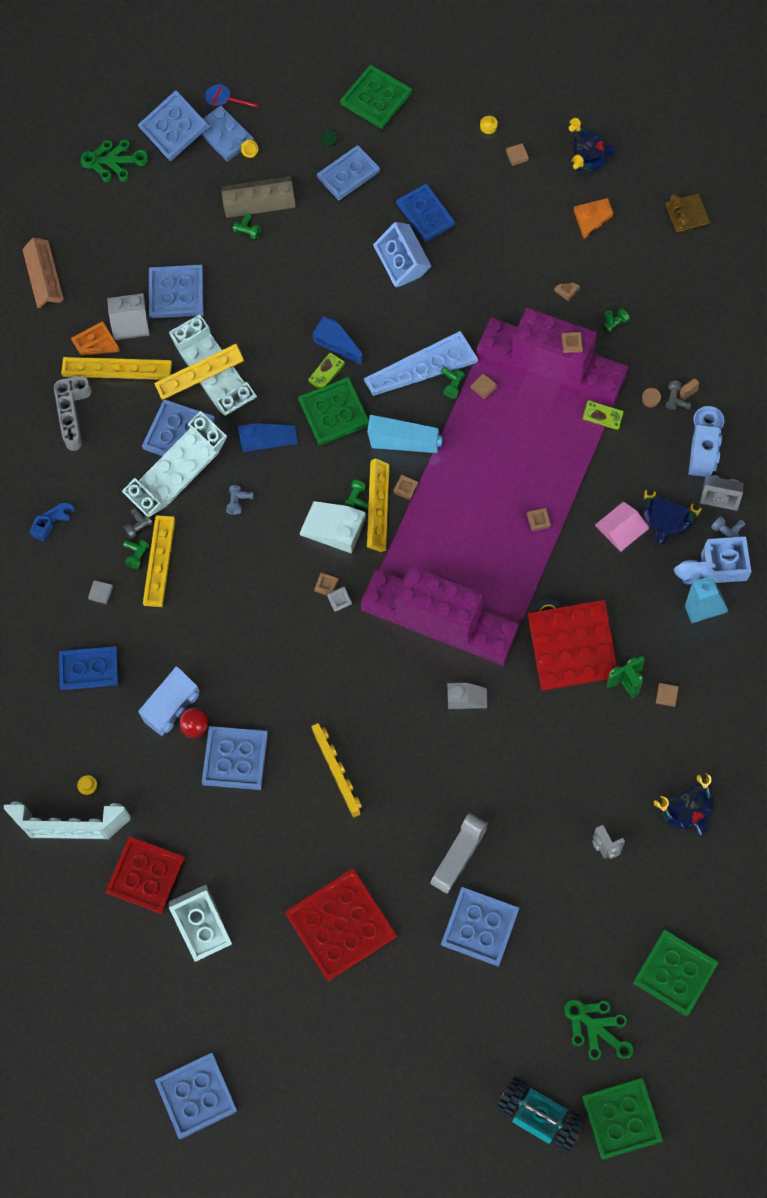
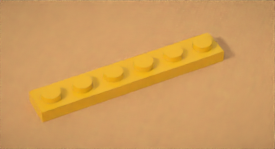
(116, 368)

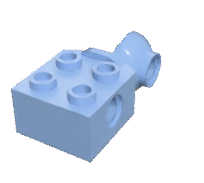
(706, 441)
(722, 559)

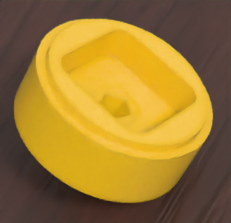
(488, 124)

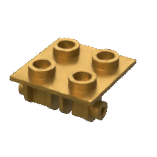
(687, 212)

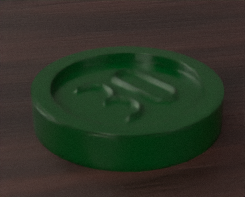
(328, 138)

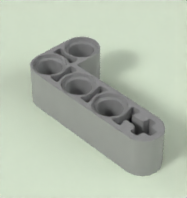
(70, 413)
(459, 853)

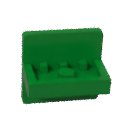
(628, 675)

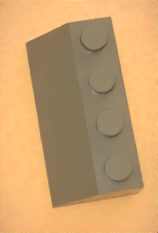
(258, 196)

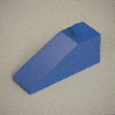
(333, 337)
(265, 436)

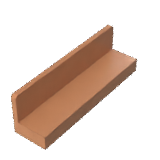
(42, 272)

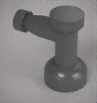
(675, 387)
(142, 522)

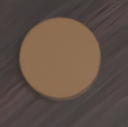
(651, 397)

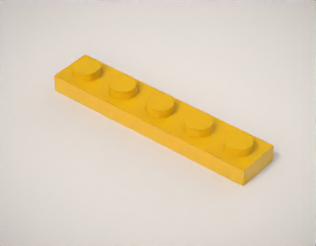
(199, 372)
(378, 505)
(159, 561)
(337, 769)

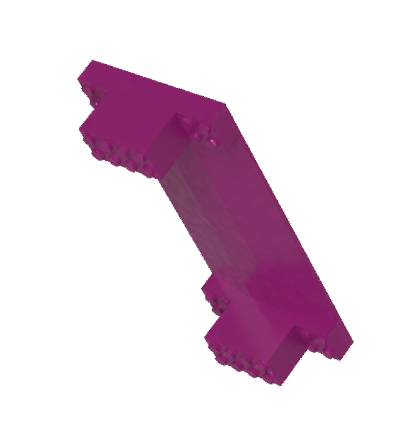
(465, 545)

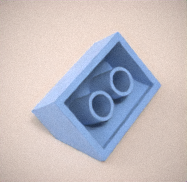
(402, 254)
(169, 702)

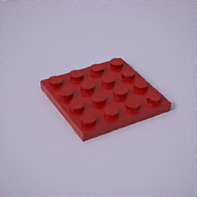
(572, 644)
(340, 925)

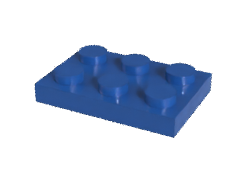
(425, 212)
(88, 668)

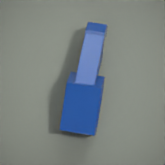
(49, 517)

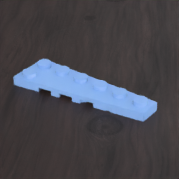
(450, 352)

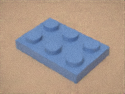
(224, 133)
(348, 172)

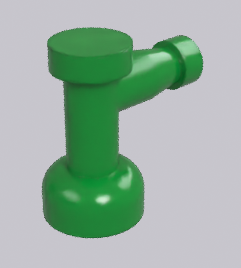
(254, 231)
(622, 316)
(451, 390)
(358, 487)
(133, 561)

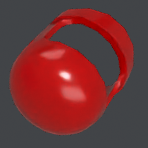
(194, 723)

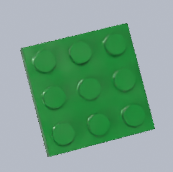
(376, 96)
(333, 411)
(675, 973)
(622, 1119)

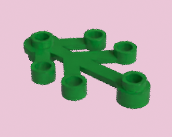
(112, 159)
(595, 1027)

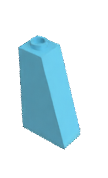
(402, 435)
(704, 600)

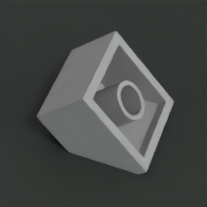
(128, 316)
(721, 492)

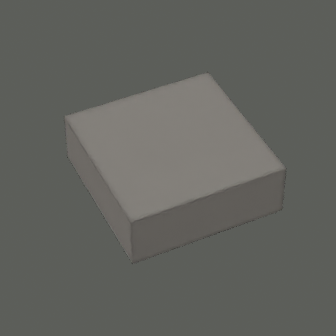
(100, 592)
(339, 598)

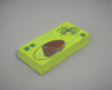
(326, 371)
(603, 415)

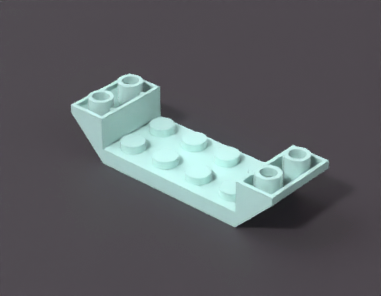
(195, 344)
(177, 466)
(114, 819)

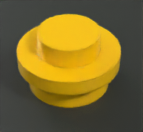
(249, 148)
(87, 785)

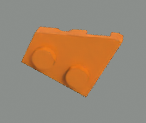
(592, 215)
(95, 341)

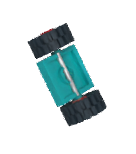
(540, 1115)

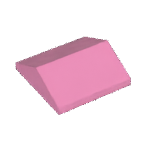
(622, 526)

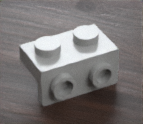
(604, 844)

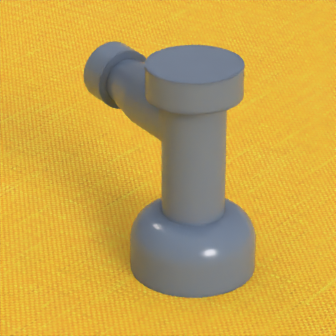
(233, 507)
(720, 525)

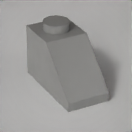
(466, 696)

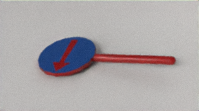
(219, 95)

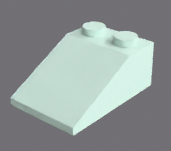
(334, 525)
(199, 922)

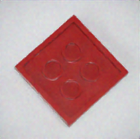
(145, 875)

